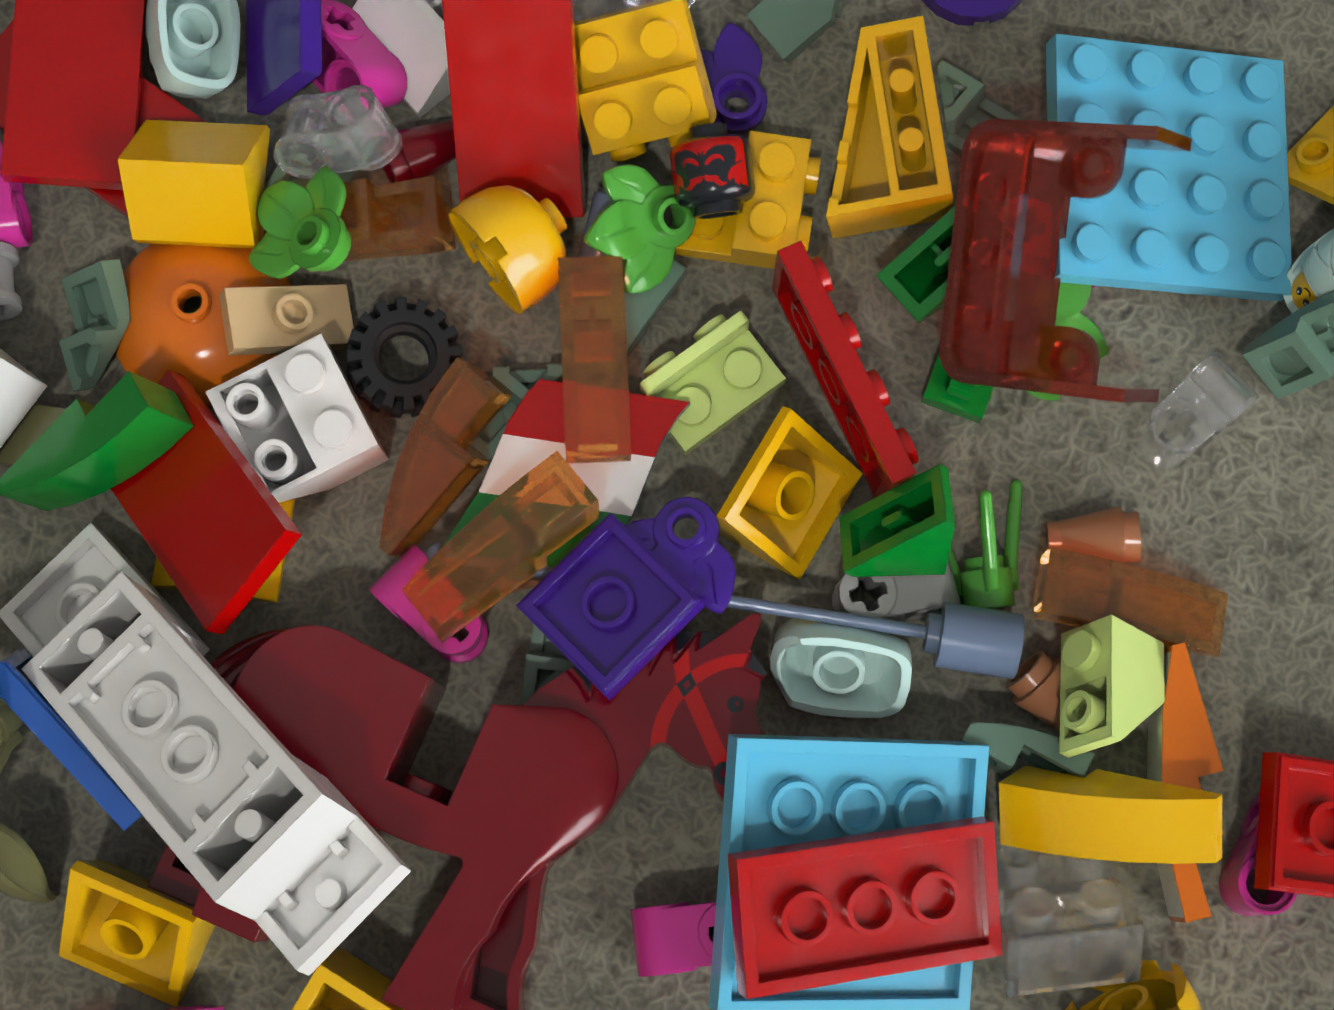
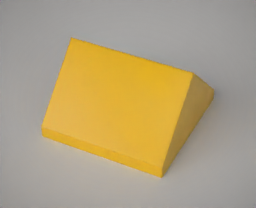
(195, 183)
(788, 495)
(131, 931)

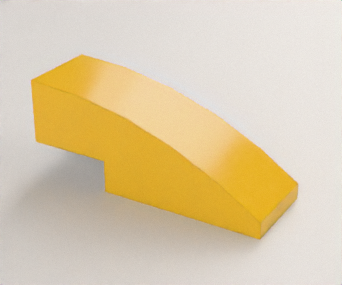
(1109, 817)

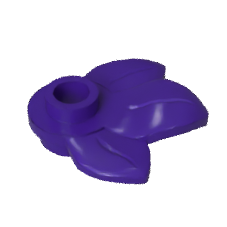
(734, 73)
(696, 561)

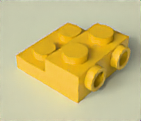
(641, 78)
(772, 215)

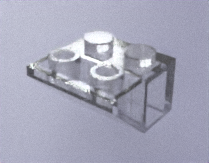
(1065, 923)

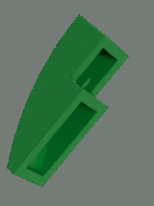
(97, 445)

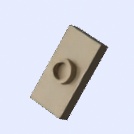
(284, 316)

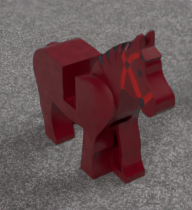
(525, 797)

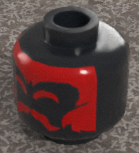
(712, 172)

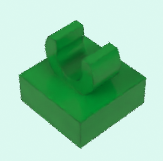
(954, 396)

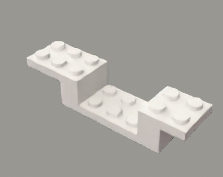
(194, 756)

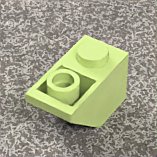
(1107, 683)

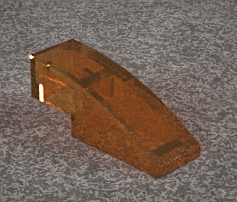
(396, 218)
(594, 359)
(439, 455)
(502, 546)
(1085, 588)

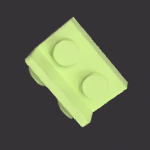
(718, 376)

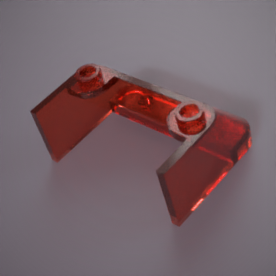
(1006, 246)

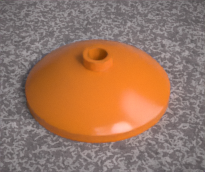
(186, 343)

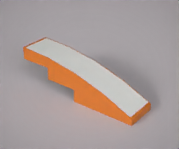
(1177, 754)

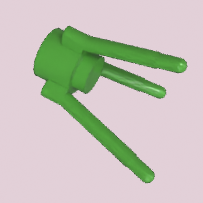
(990, 578)

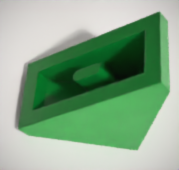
(921, 271)
(901, 529)

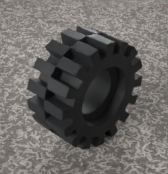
(393, 321)

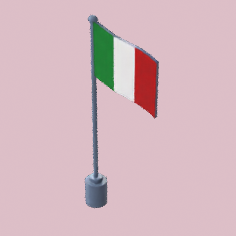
(958, 636)

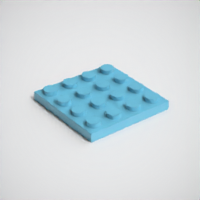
(1179, 218)
(830, 788)

